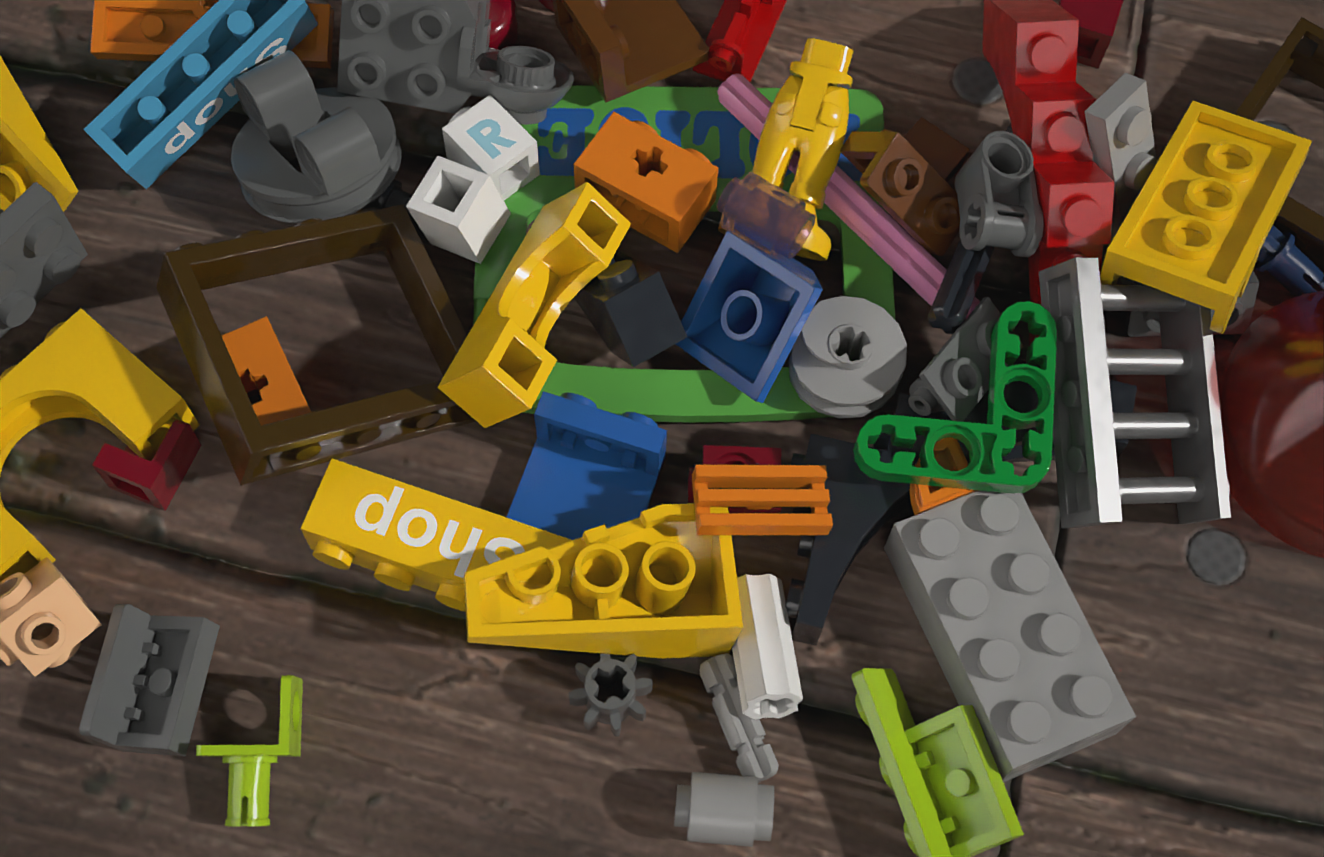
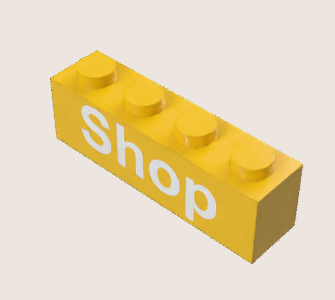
(409, 532)

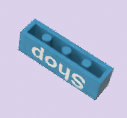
(194, 83)

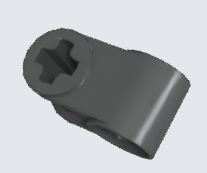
(1000, 197)

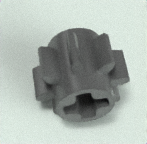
(614, 710)

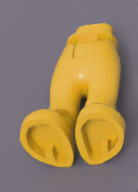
(808, 119)

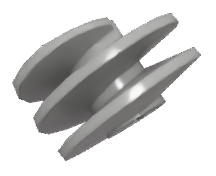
(826, 351)

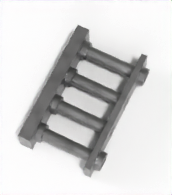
(1083, 413)

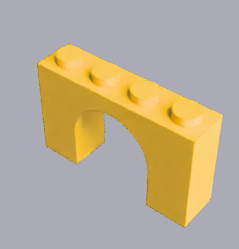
(86, 376)

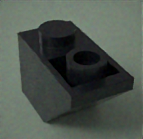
(631, 310)

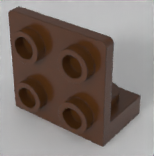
(629, 41)

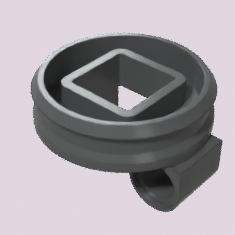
(339, 138)

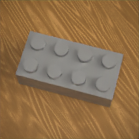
(1007, 629)

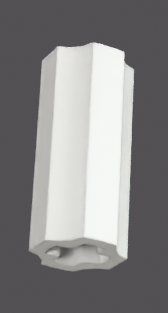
(765, 650)

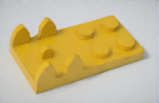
(1207, 209)

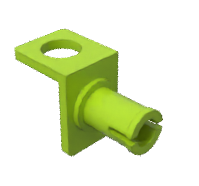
(251, 763)

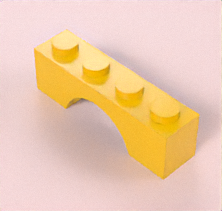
(505, 351)

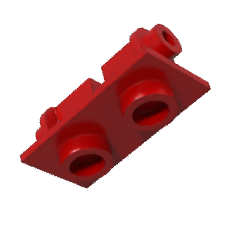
(740, 37)

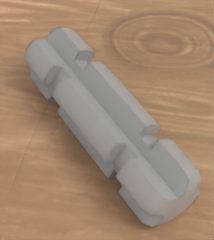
(741, 731)

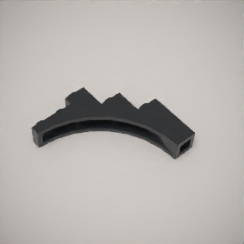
(865, 504)

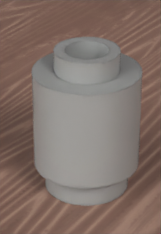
(725, 809)

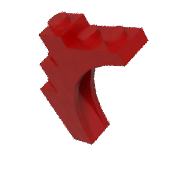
(1036, 64)

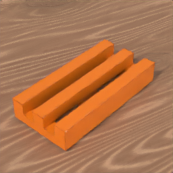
(804, 489)

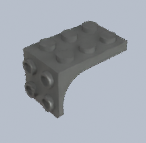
(35, 254)

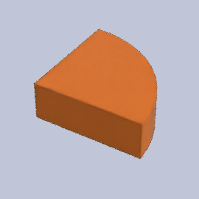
(950, 457)

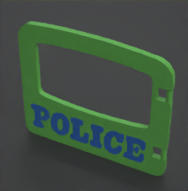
(700, 122)

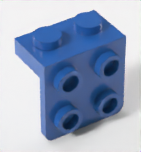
(587, 467)

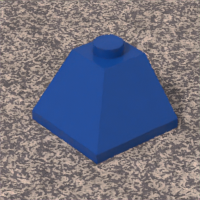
(748, 314)

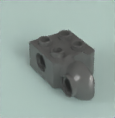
(440, 56)

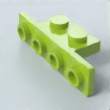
(938, 772)

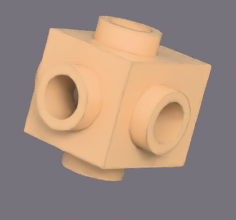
(42, 618)

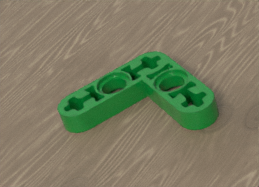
(987, 441)

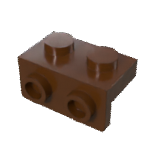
(906, 187)

